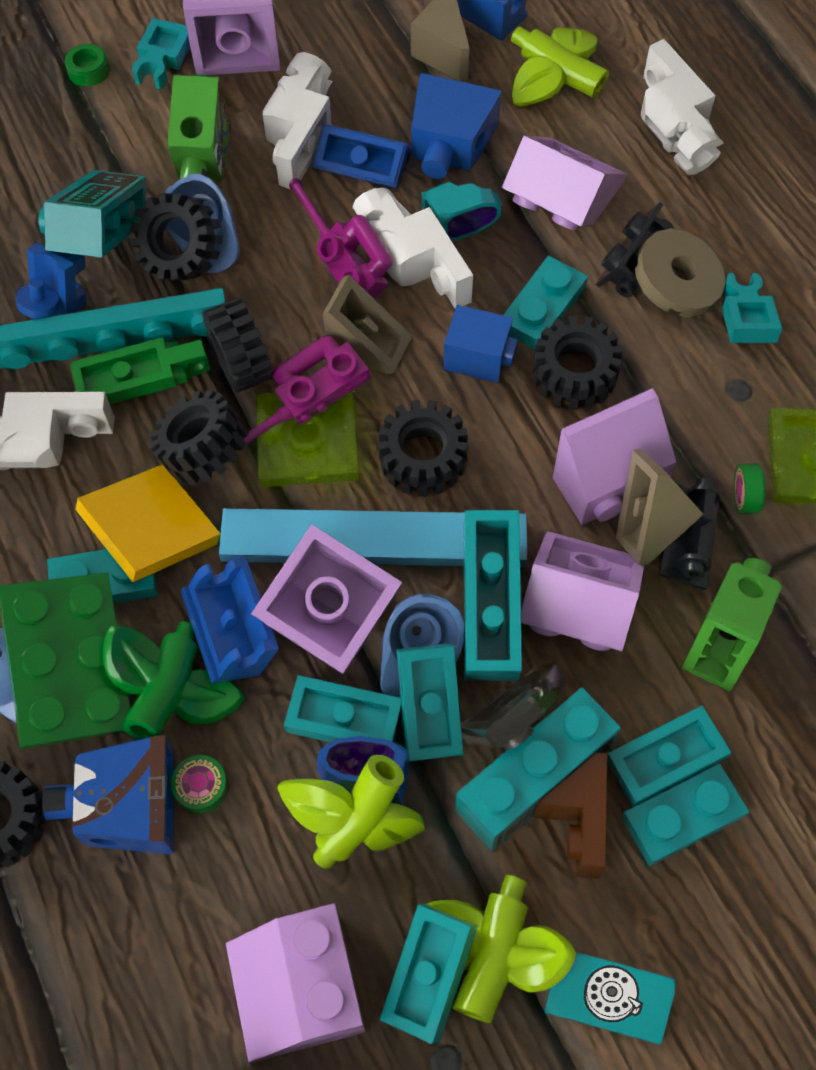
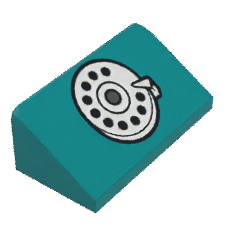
(614, 998)

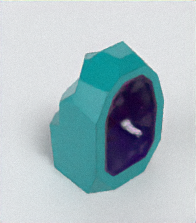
(462, 208)

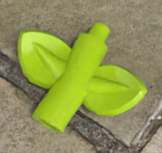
(556, 62)
(356, 817)
(506, 952)

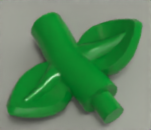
(164, 680)

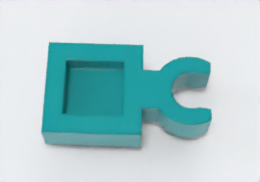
(161, 47)
(748, 315)

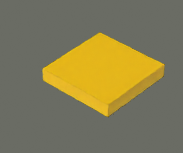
(147, 522)

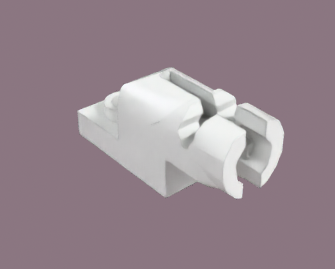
(679, 109)
(297, 115)
(417, 246)
(37, 421)

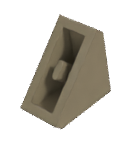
(441, 39)
(366, 326)
(652, 510)

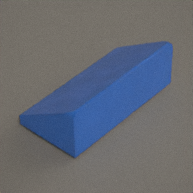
(361, 156)

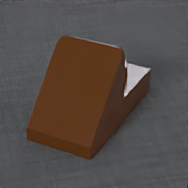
(583, 800)

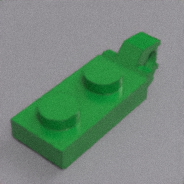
(140, 369)

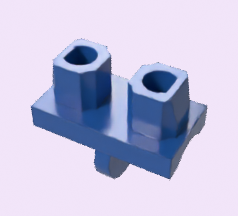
(51, 284)

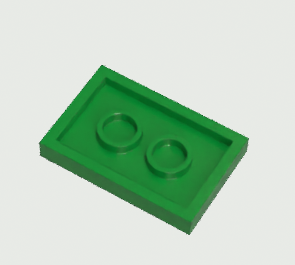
(56, 659)

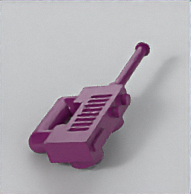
(339, 247)
(309, 395)

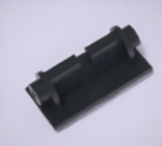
(622, 258)
(691, 553)

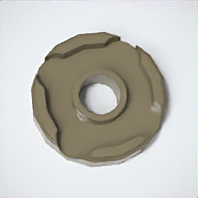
(692, 256)

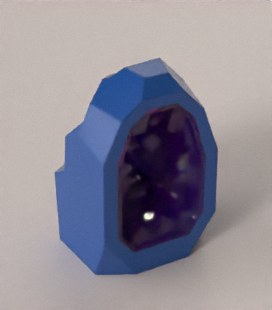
(346, 757)

